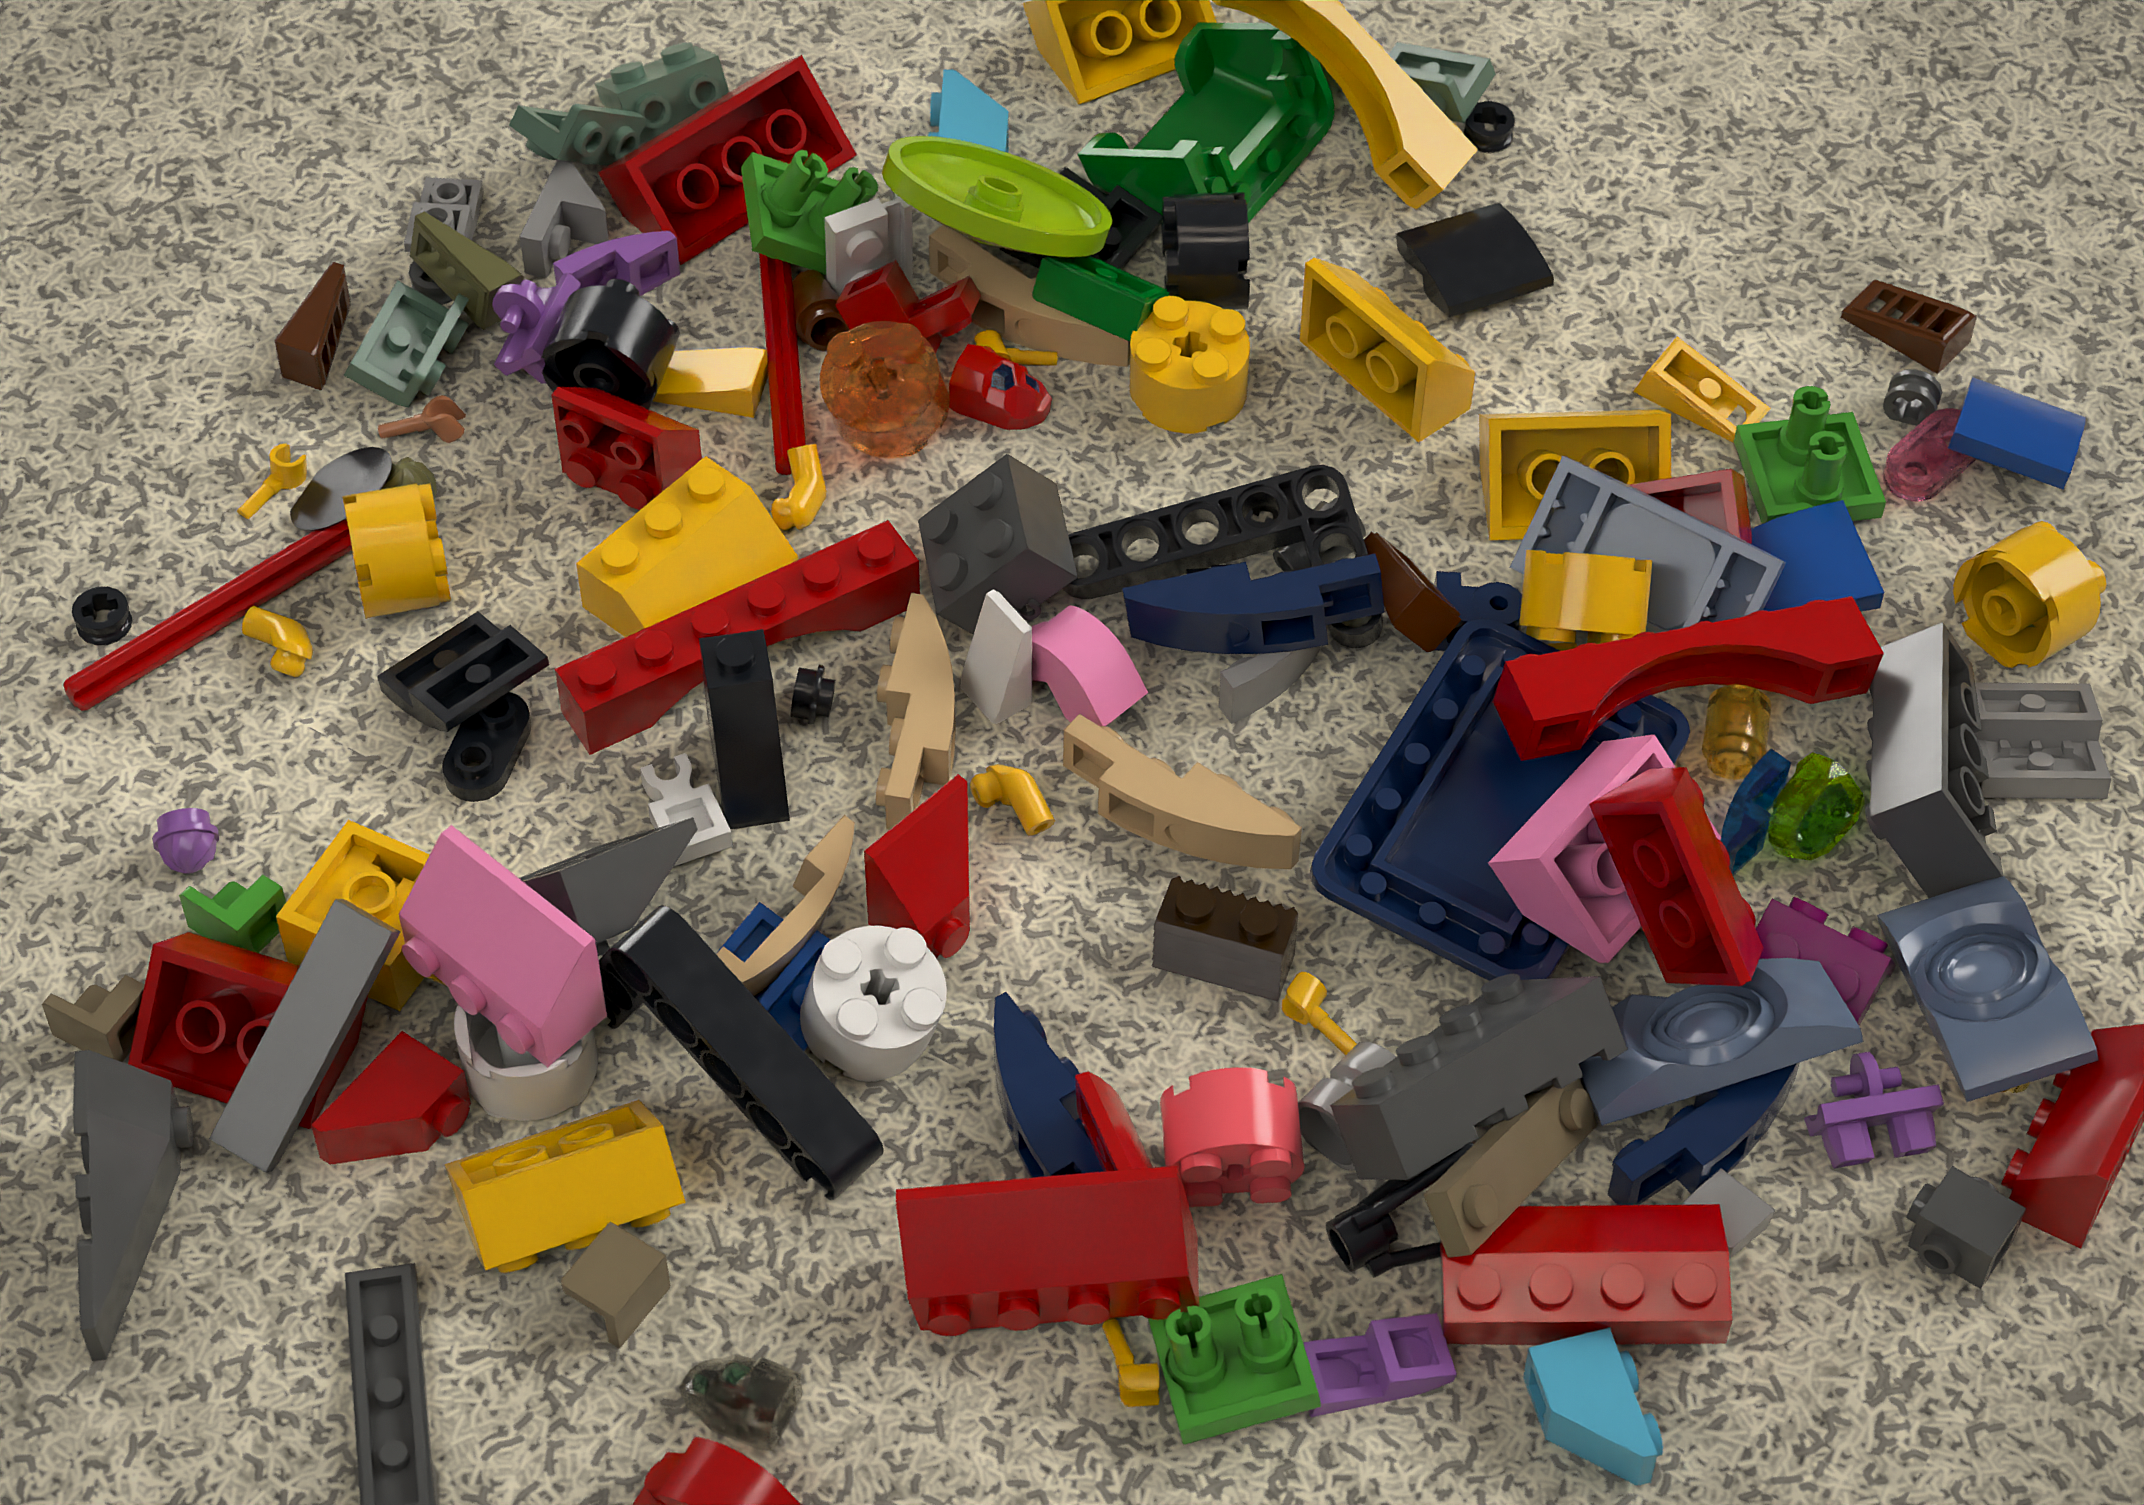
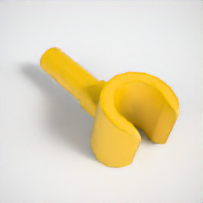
(1023, 357)
(282, 476)
(1302, 1005)
(1136, 1381)

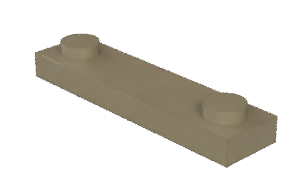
(1508, 1166)

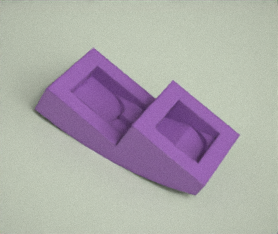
(639, 259)
(1386, 1364)

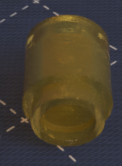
(1735, 730)

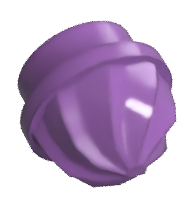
(186, 839)

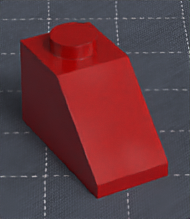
(394, 1106)

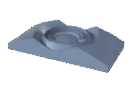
(1695, 566)
(1988, 987)
(1718, 1037)

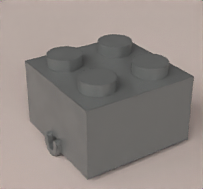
(998, 535)

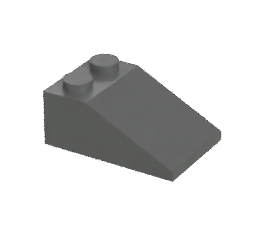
(613, 882)

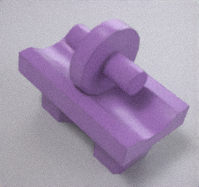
(529, 318)
(1846, 1121)

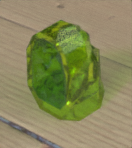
(1814, 809)

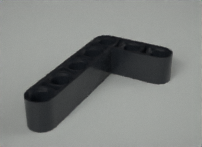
(1234, 538)
(739, 1047)

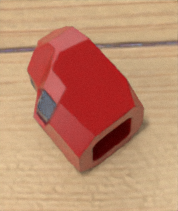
(997, 390)

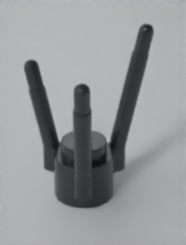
(1366, 1230)

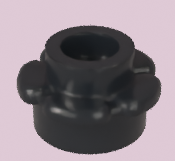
(812, 694)

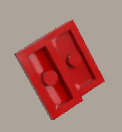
(1108, 1125)

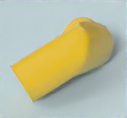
(807, 493)
(284, 634)
(1015, 789)

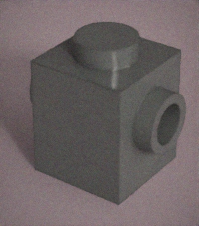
(1963, 1226)

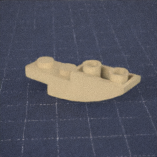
(1010, 308)
(919, 710)
(1192, 814)

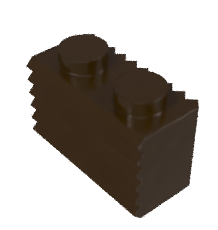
(1224, 938)

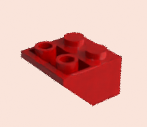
(620, 444)

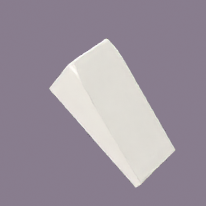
(999, 661)

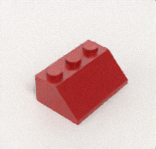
(1679, 879)
(208, 1013)
(2082, 1138)

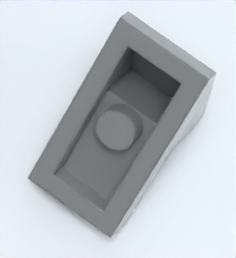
(562, 213)

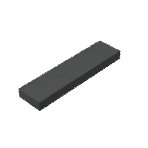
(304, 1035)
(389, 1387)

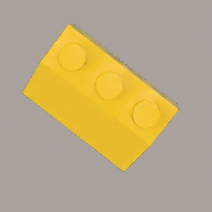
(1111, 42)
(1382, 350)
(1525, 448)
(682, 551)
(566, 1186)

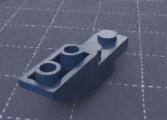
(1232, 614)
(1038, 1096)
(1701, 1138)

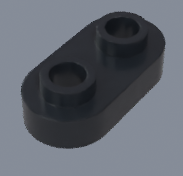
(489, 741)

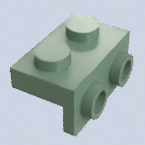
(1447, 77)
(666, 88)
(581, 135)
(404, 344)

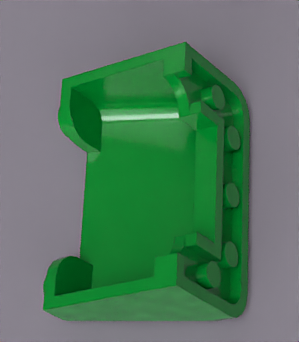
(1241, 125)

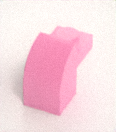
(1085, 667)

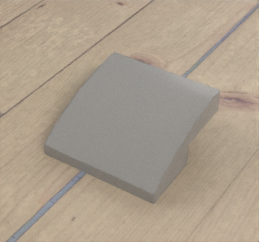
(2041, 741)

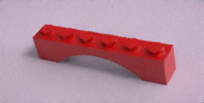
(1800, 651)
(648, 672)

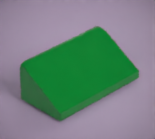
(1096, 293)

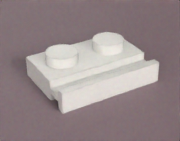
(867, 239)

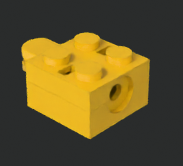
(372, 875)

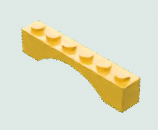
(1406, 132)

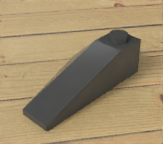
(132, 1163)

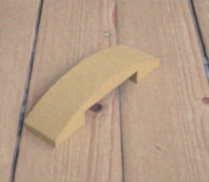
(818, 882)

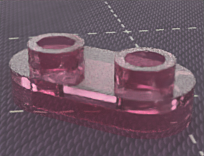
(1925, 455)

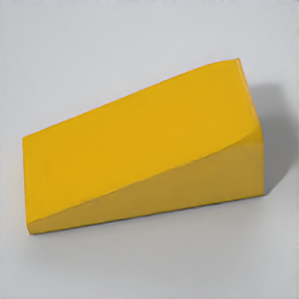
(716, 380)
(1698, 390)

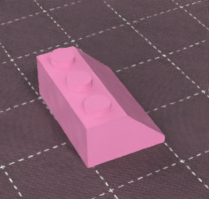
(1559, 860)
(502, 950)

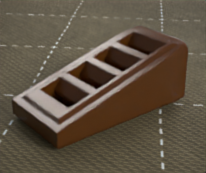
(314, 330)
(1932, 349)
(1410, 596)

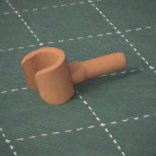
(439, 415)

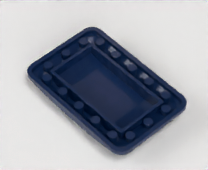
(1449, 799)

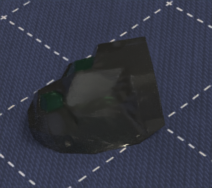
(743, 1398)

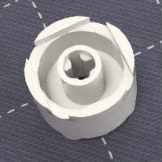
(873, 1002)
(516, 1083)

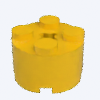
(1189, 365)
(397, 549)
(2028, 581)
(1584, 594)

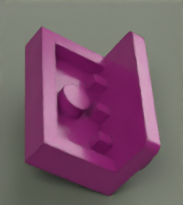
(1852, 961)

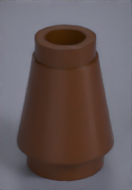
(816, 310)

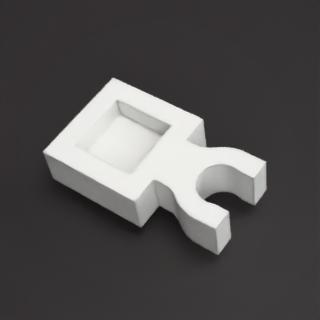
(679, 801)

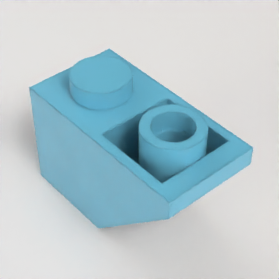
(968, 113)
(1590, 1404)

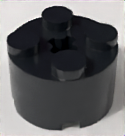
(1207, 248)
(610, 343)

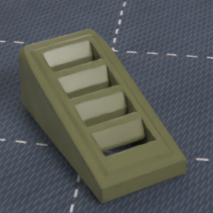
(461, 267)

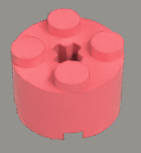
(1233, 1136)

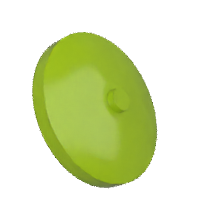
(996, 197)

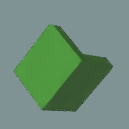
(236, 913)

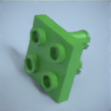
(790, 204)
(1809, 461)
(1234, 1360)

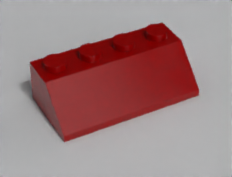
(693, 173)
(1048, 1250)
(1593, 1267)

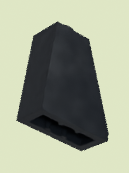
(744, 728)

